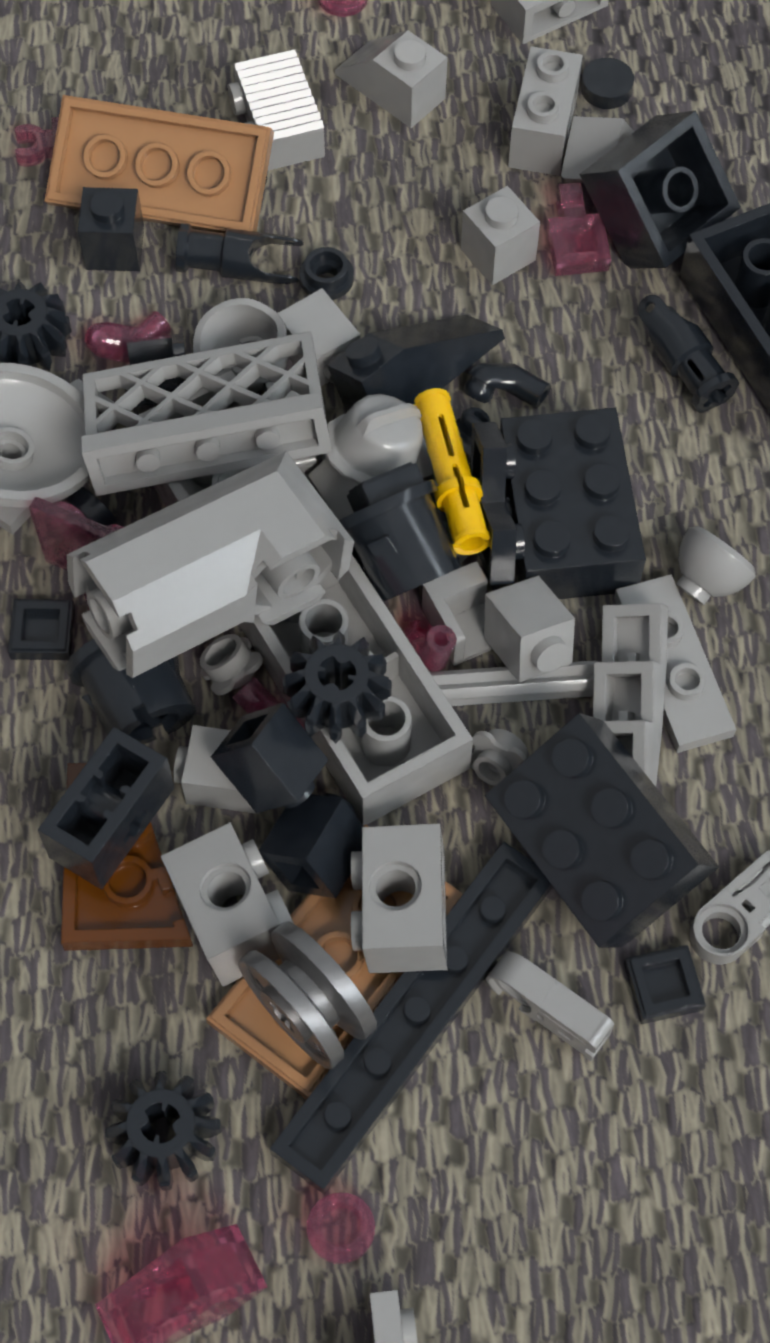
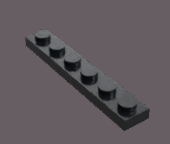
(411, 1022)

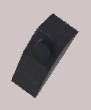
(411, 358)

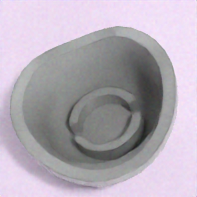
(238, 323)

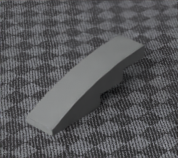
(633, 678)

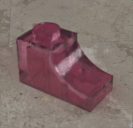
(183, 1289)

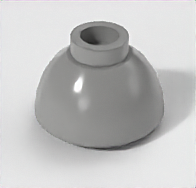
(711, 566)

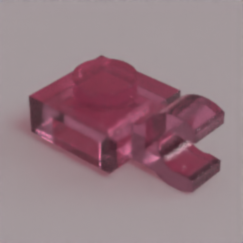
(576, 238)

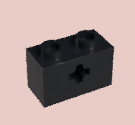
(107, 808)

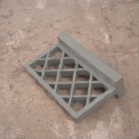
(209, 436)

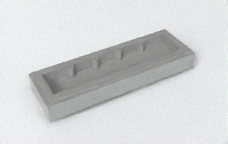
(692, 700)

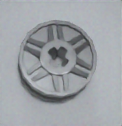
(308, 994)

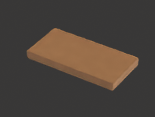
(179, 162)
(253, 1029)

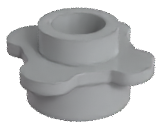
(229, 663)
(496, 754)

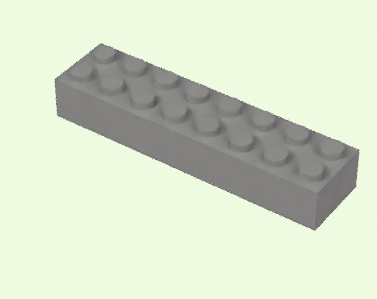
(420, 735)

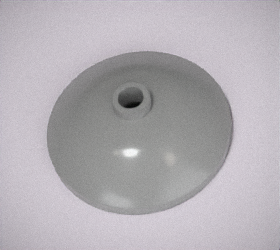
(39, 436)

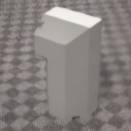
(209, 565)

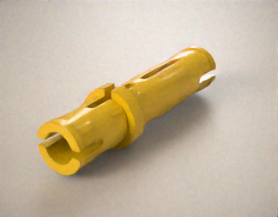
(457, 491)

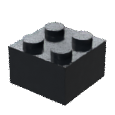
(660, 189)

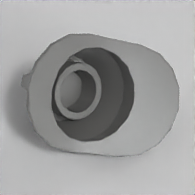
(377, 437)

